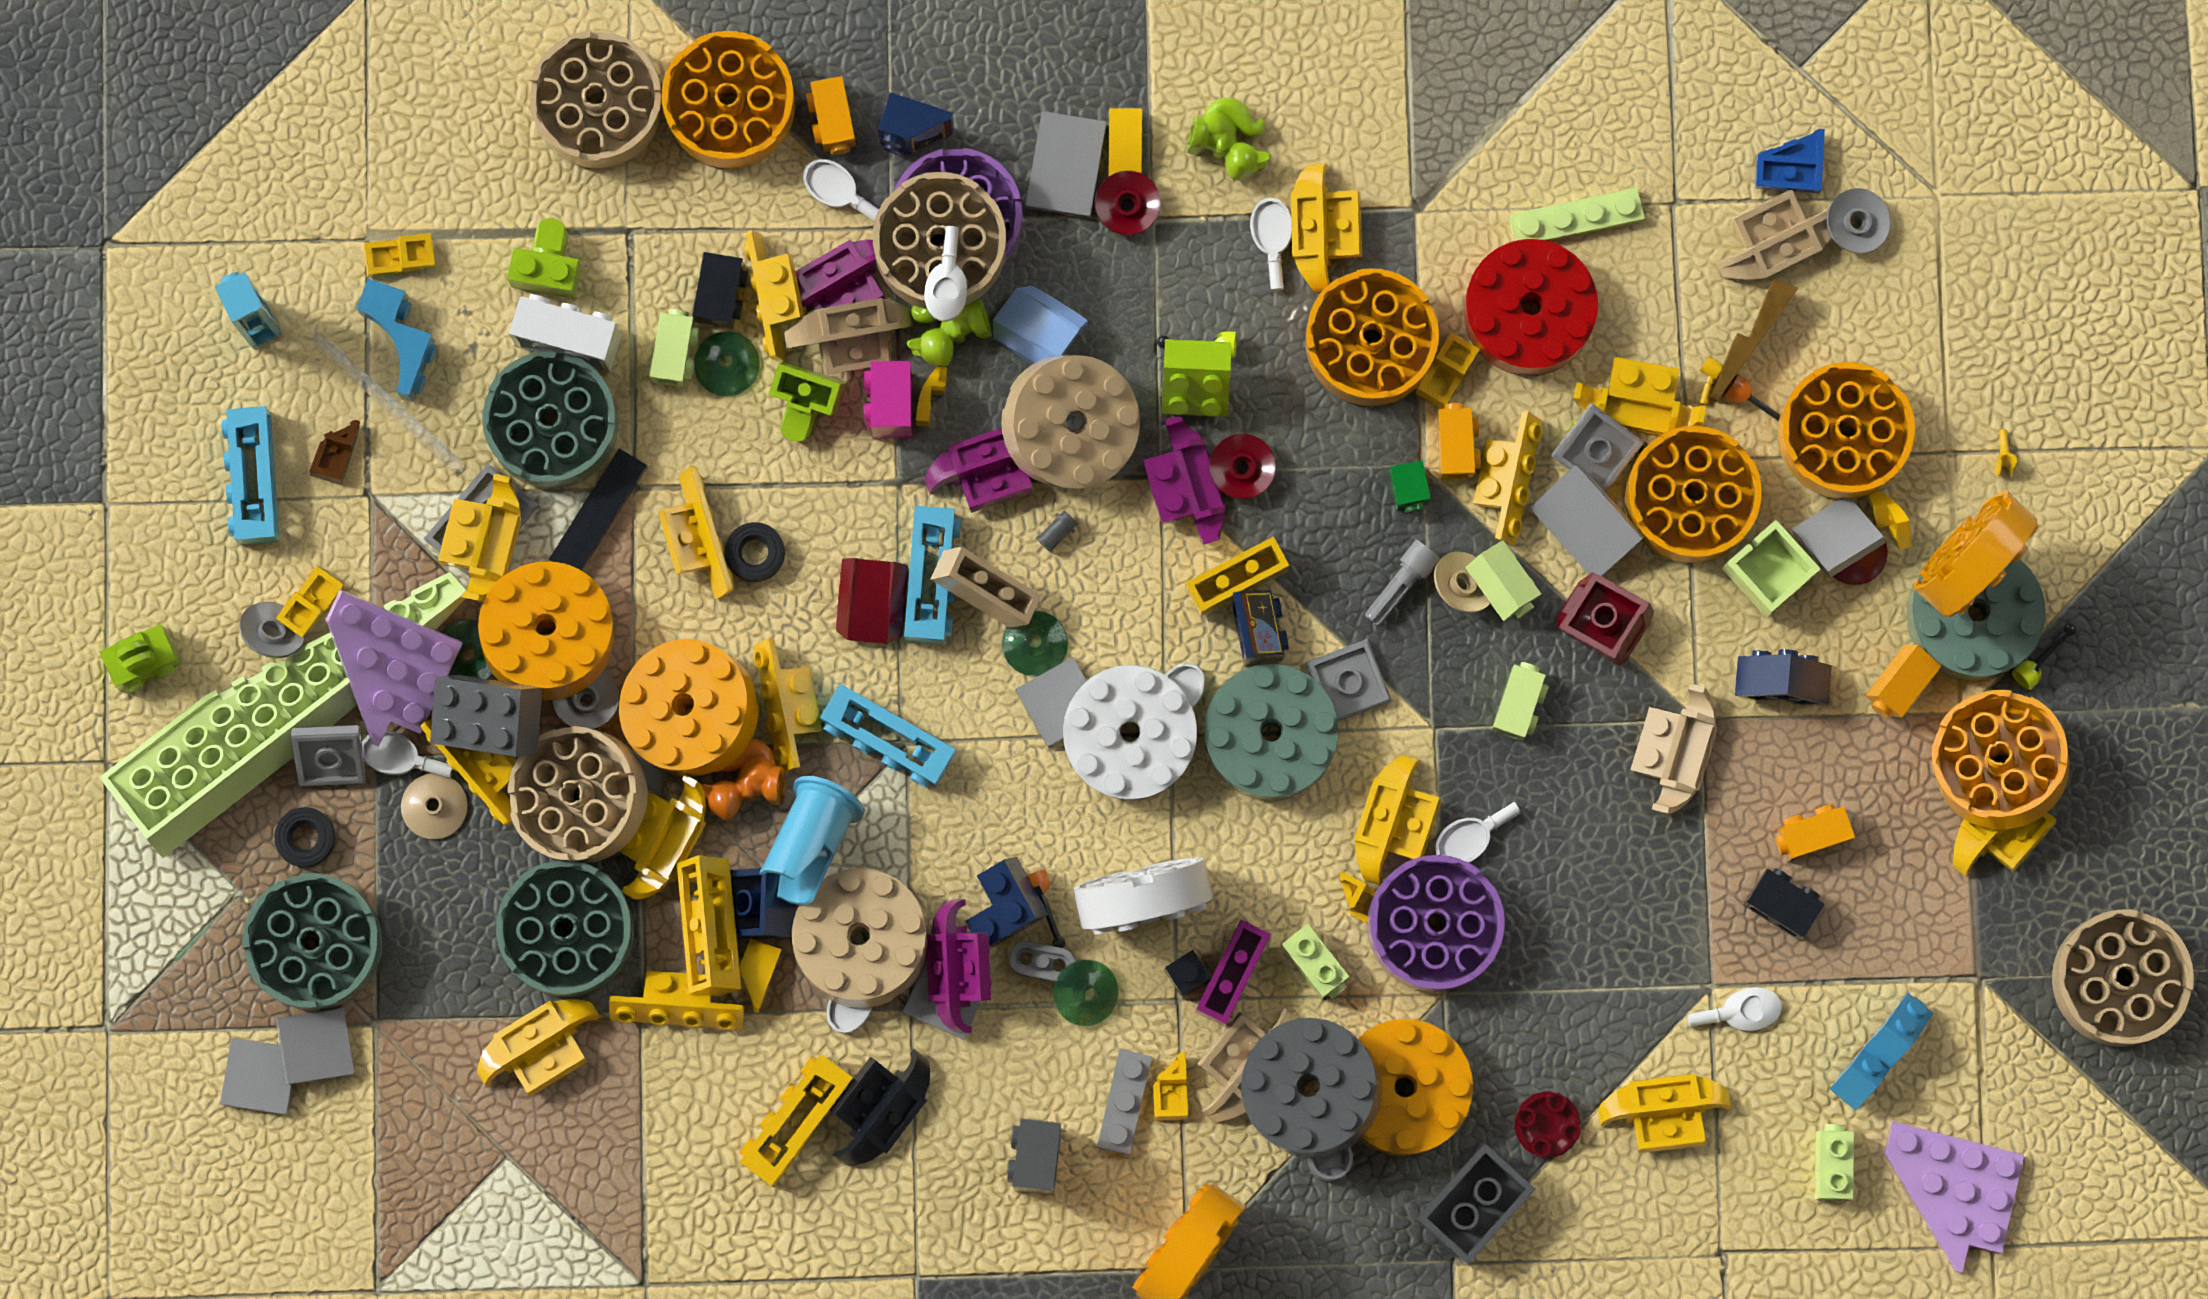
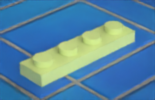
(1578, 216)

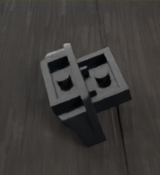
(880, 1107)

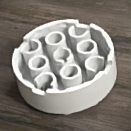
(1123, 766)
(1143, 895)

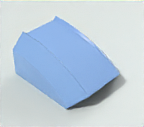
(1036, 325)

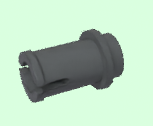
(1057, 531)

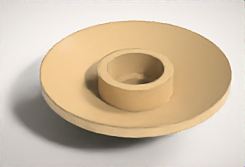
(1452, 572)
(442, 821)

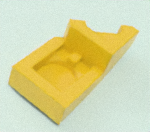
(933, 386)
(1891, 515)
(1357, 896)
(757, 970)
(1171, 1091)

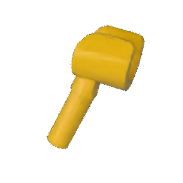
(1712, 369)
(2005, 457)

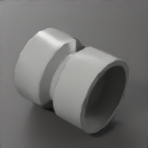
(1331, 1167)

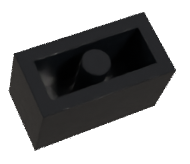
(719, 290)
(1784, 903)

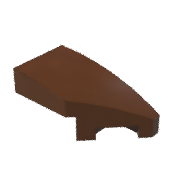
(335, 454)

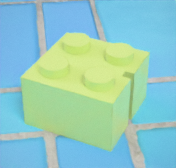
(1772, 569)

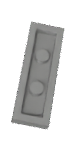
(1124, 1102)

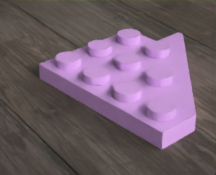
(389, 662)
(1957, 1187)

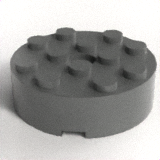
(1288, 1061)

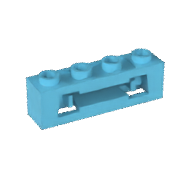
(247, 309)
(247, 422)
(926, 629)
(894, 758)

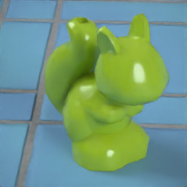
(1218, 133)
(937, 344)

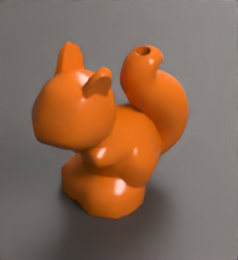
(756, 778)

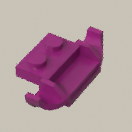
(839, 277)
(982, 470)
(1184, 483)
(956, 966)

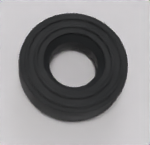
(749, 532)
(296, 818)

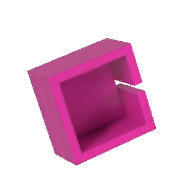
(891, 399)

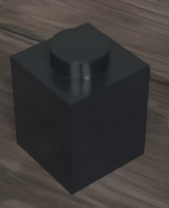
(1187, 974)

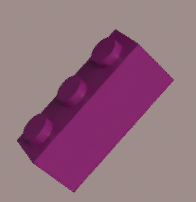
(1232, 973)

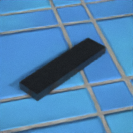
(599, 510)

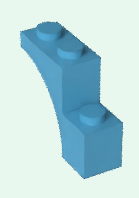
(415, 347)
(1882, 1051)

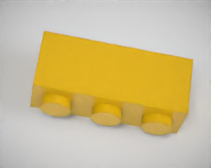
(1237, 574)

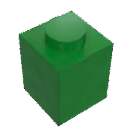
(1409, 486)

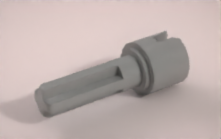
(1416, 564)

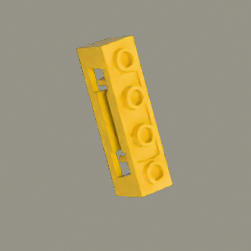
(709, 926)
(774, 1122)

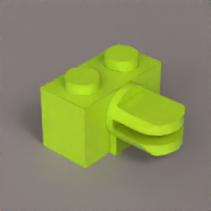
(546, 267)
(806, 396)
(141, 658)

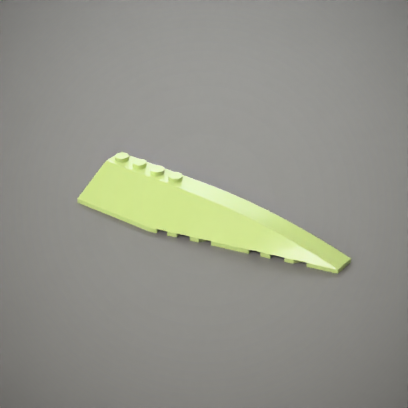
(244, 733)

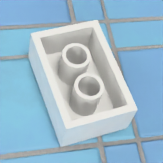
(565, 330)

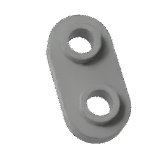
(1042, 962)

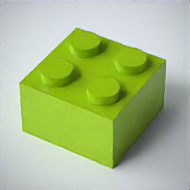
(1196, 377)

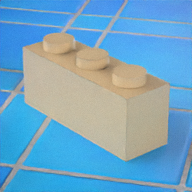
(985, 587)

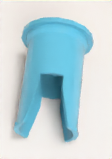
(811, 837)

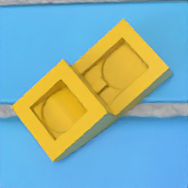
(1125, 140)
(399, 255)
(1447, 371)
(310, 602)

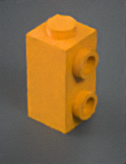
(833, 115)
(1456, 442)
(1902, 681)
(1814, 834)

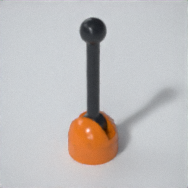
(1740, 391)
(1041, 884)

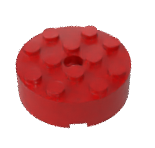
(1536, 274)

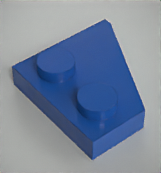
(1793, 165)

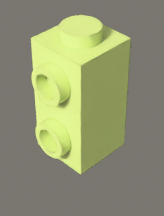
(672, 349)
(1504, 581)
(1519, 700)
(1315, 963)
(1834, 1163)

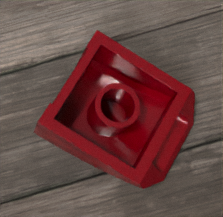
(871, 600)
(1605, 618)

